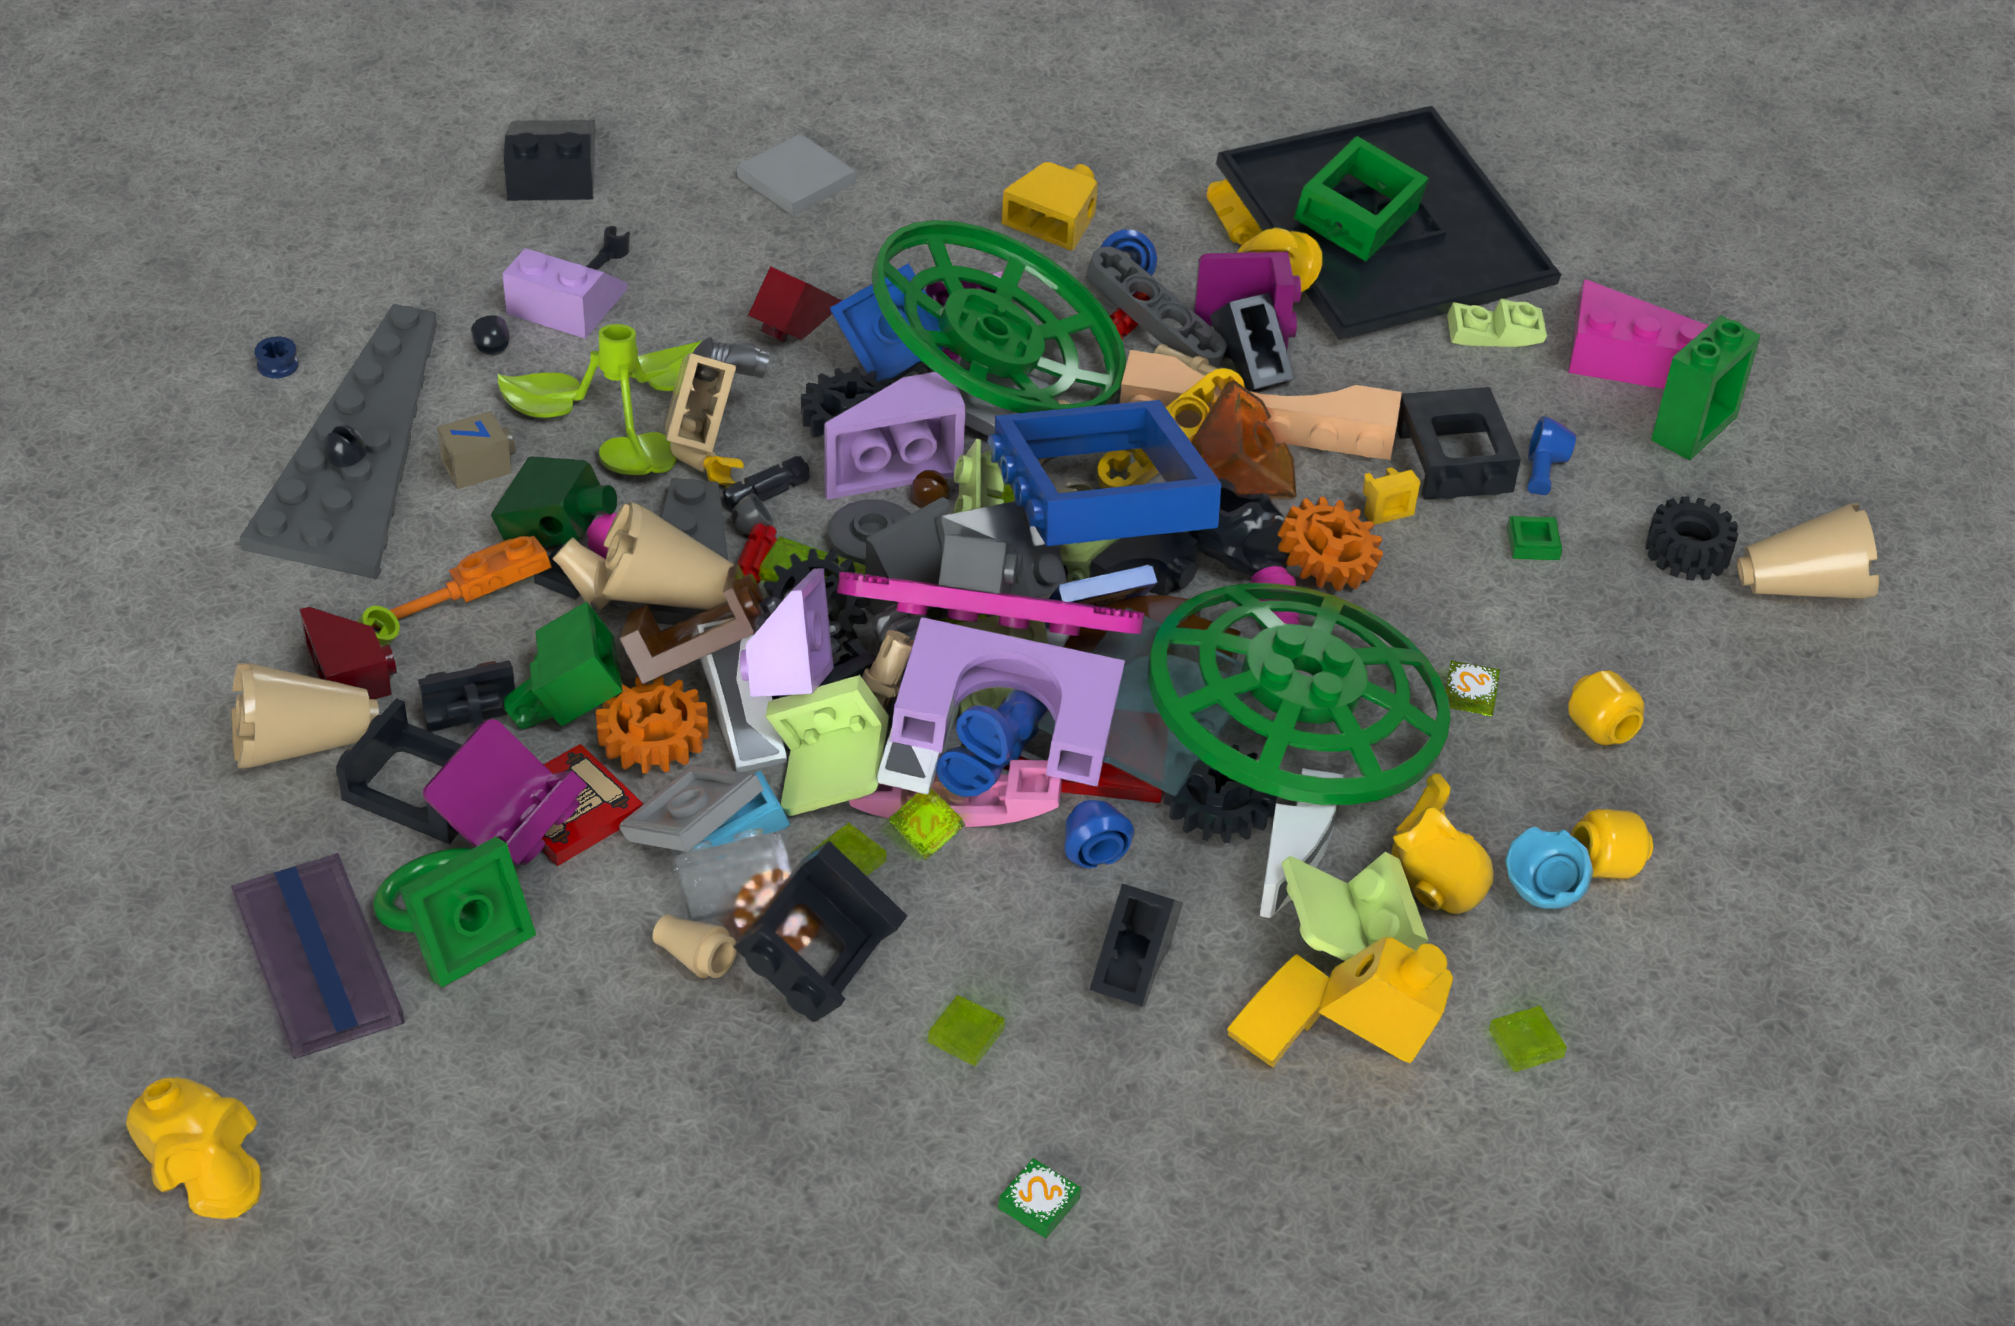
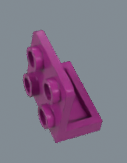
(1245, 275)
(502, 792)

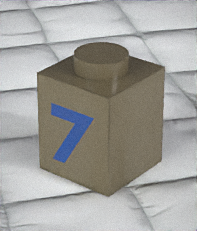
(475, 449)

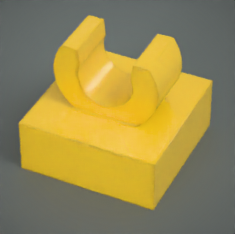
(1390, 495)

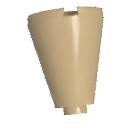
(1815, 558)
(658, 564)
(294, 715)

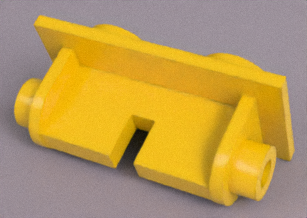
(1232, 212)

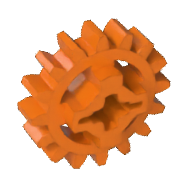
(1330, 543)
(653, 725)

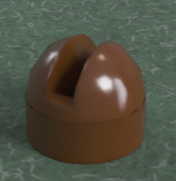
(929, 487)

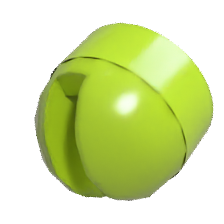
(383, 618)

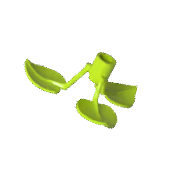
(554, 393)

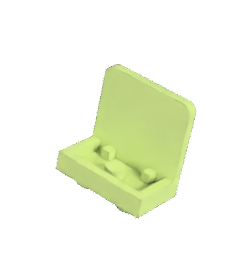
(833, 744)

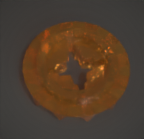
(797, 929)

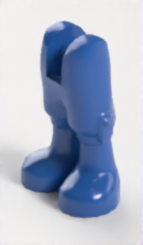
(991, 743)

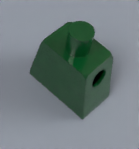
(552, 501)

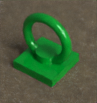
(459, 906)

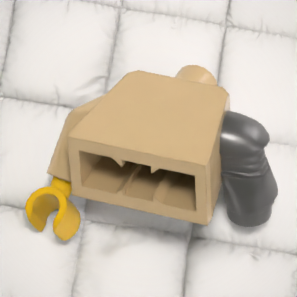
(701, 401)

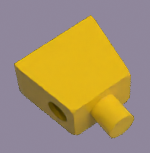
(1052, 203)
(1390, 995)

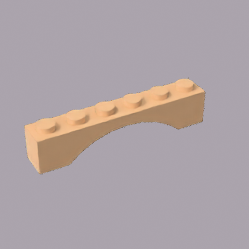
(1344, 421)

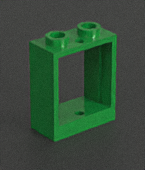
(1362, 230)
(1705, 387)

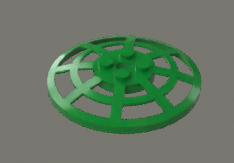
(989, 327)
(1325, 697)

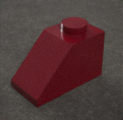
(790, 306)
(347, 652)

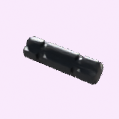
(768, 482)

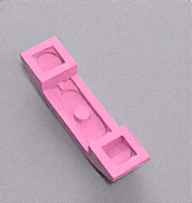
(1013, 798)

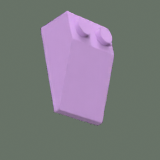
(894, 437)

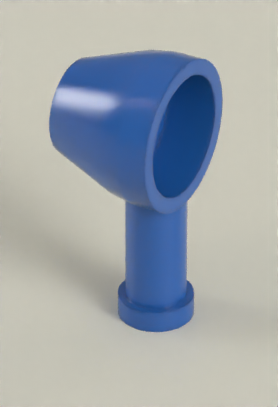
(1548, 444)

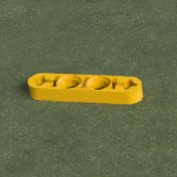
(1193, 399)

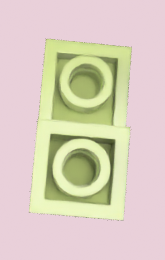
(1508, 326)

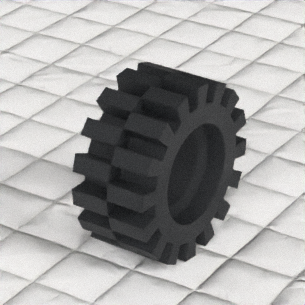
(1689, 556)

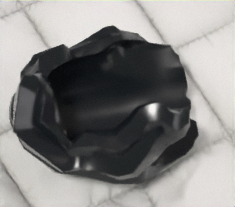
(1245, 533)

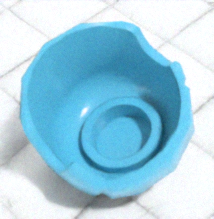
(1549, 868)

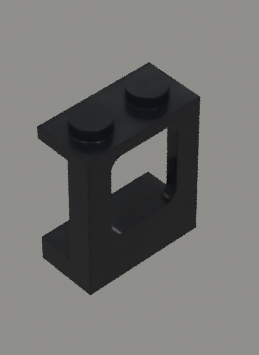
(1452, 412)
(384, 738)
(844, 906)

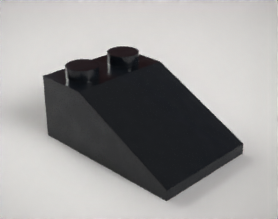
(550, 160)

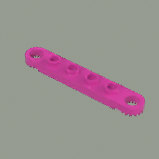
(1012, 609)

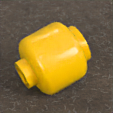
(1606, 708)
(1615, 842)

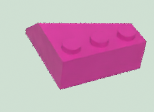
(1626, 337)

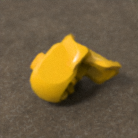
(1439, 861)
(197, 1140)

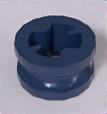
(276, 357)

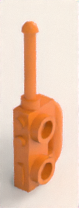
(484, 573)

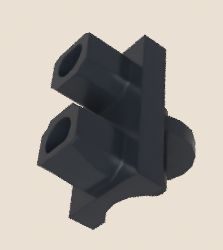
(466, 695)

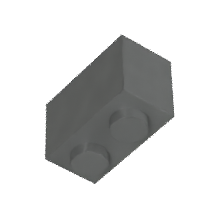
(980, 564)

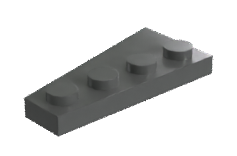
(697, 511)

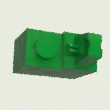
(571, 670)

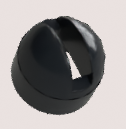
(490, 334)
(344, 446)

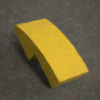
(1280, 1010)

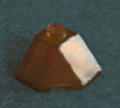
(1243, 447)

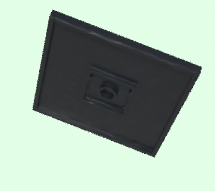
(1454, 248)

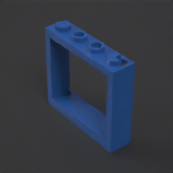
(1182, 503)

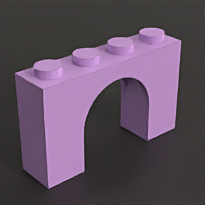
(959, 660)

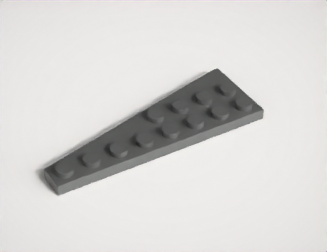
(344, 513)

